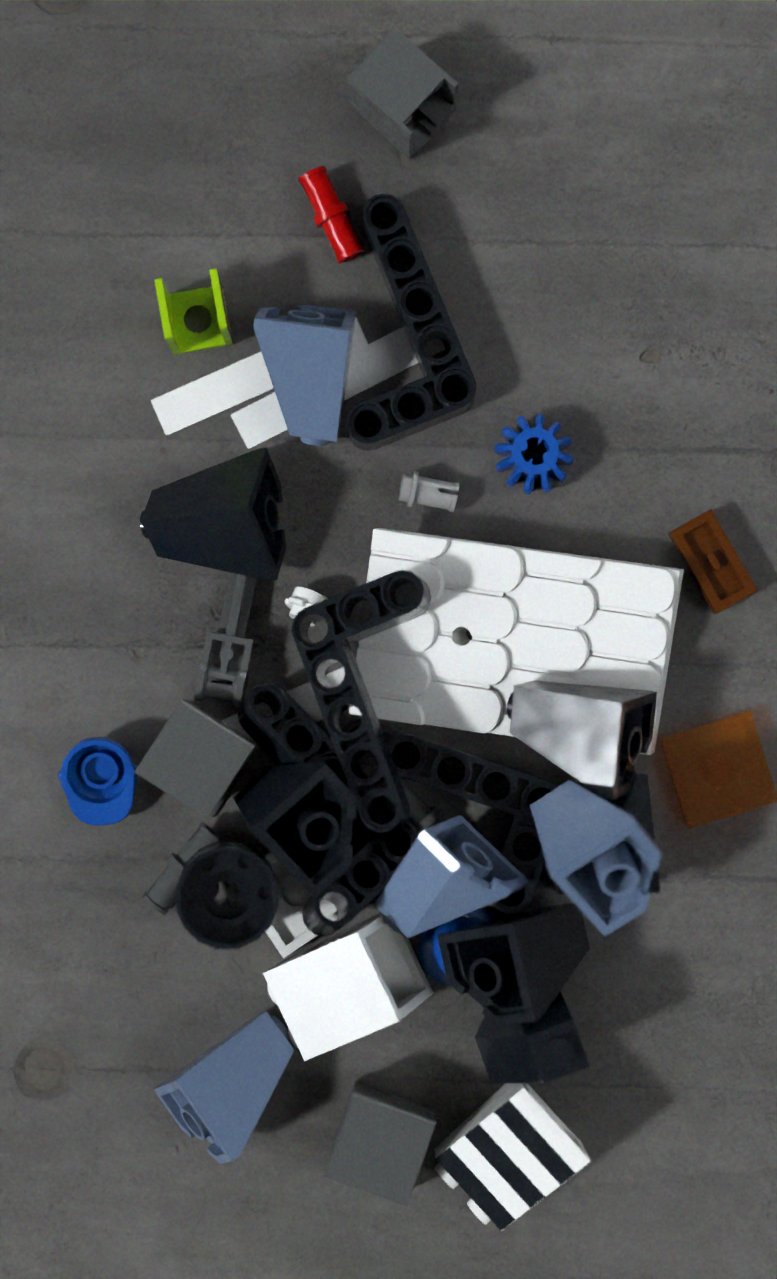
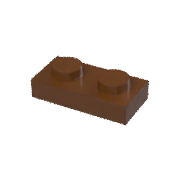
(712, 562)

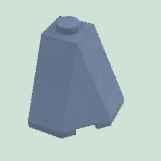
(308, 366)
(596, 854)
(446, 877)
(229, 1086)

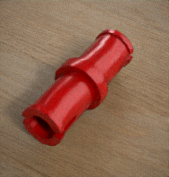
(331, 214)

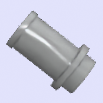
(428, 491)

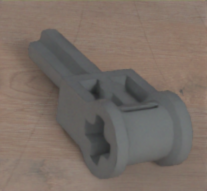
(228, 652)

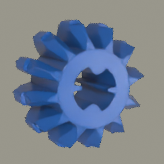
(548, 462)

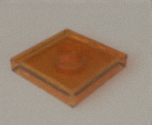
(718, 769)

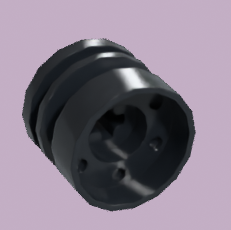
(220, 921)

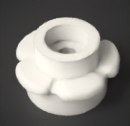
(301, 599)

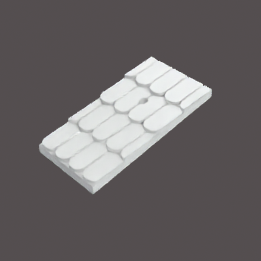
(528, 621)

